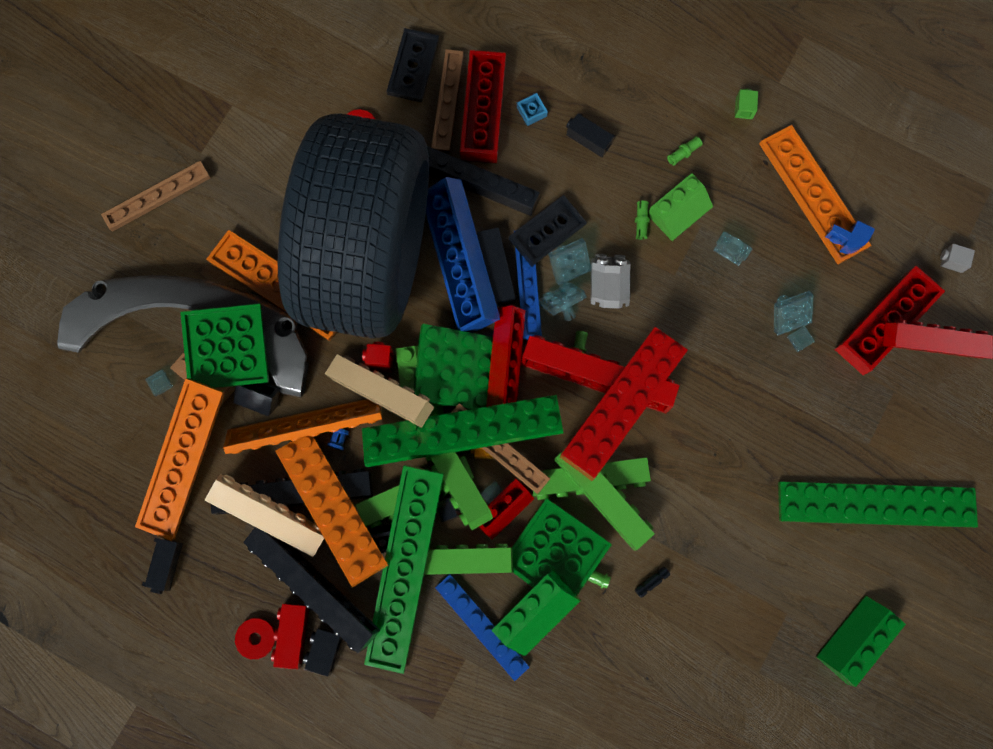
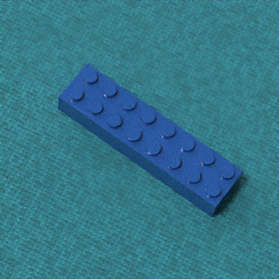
(460, 256)

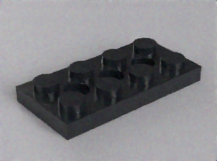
(406, 55)
(547, 242)

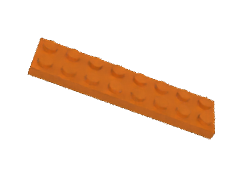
(809, 187)
(251, 269)
(301, 425)
(180, 459)
(331, 509)

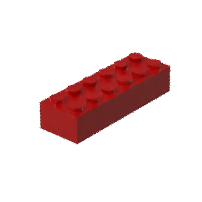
(483, 106)
(905, 301)

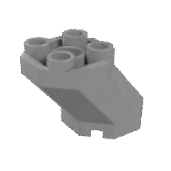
(610, 281)

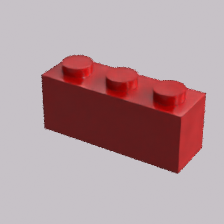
(506, 508)
(290, 636)

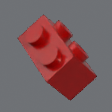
(378, 357)

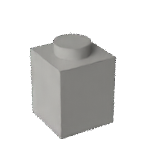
(957, 258)

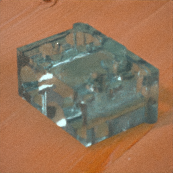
(732, 248)

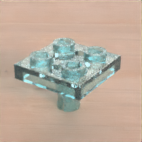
(568, 258)
(562, 300)
(792, 312)

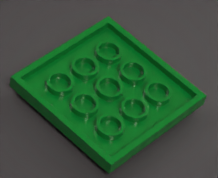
(225, 346)
(453, 367)
(558, 544)

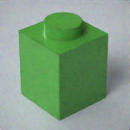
(746, 104)

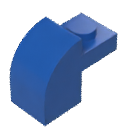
(850, 240)

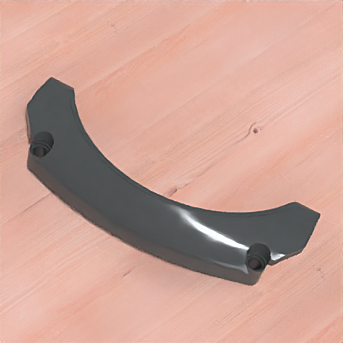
(124, 295)

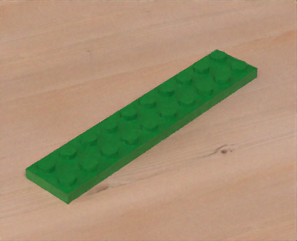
(462, 431)
(877, 504)
(405, 572)

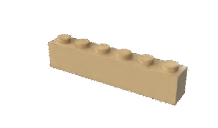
(379, 390)
(265, 514)

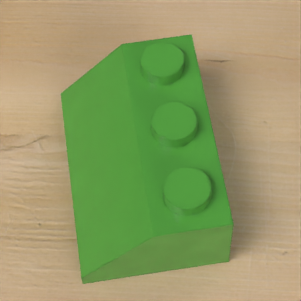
(681, 207)

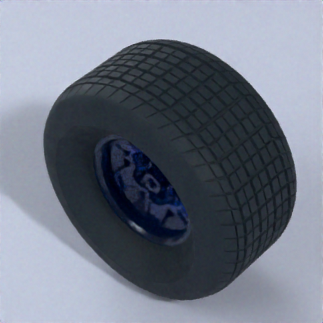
(353, 225)

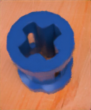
(343, 433)

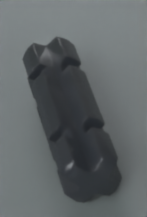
(652, 582)

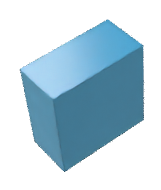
(532, 109)

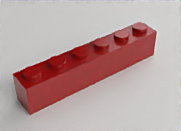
(937, 340)
(506, 356)

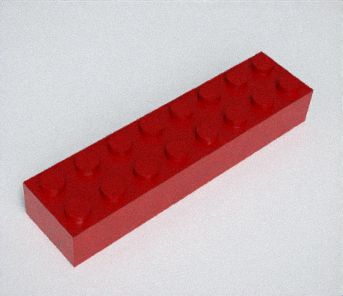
(586, 369)
(623, 404)

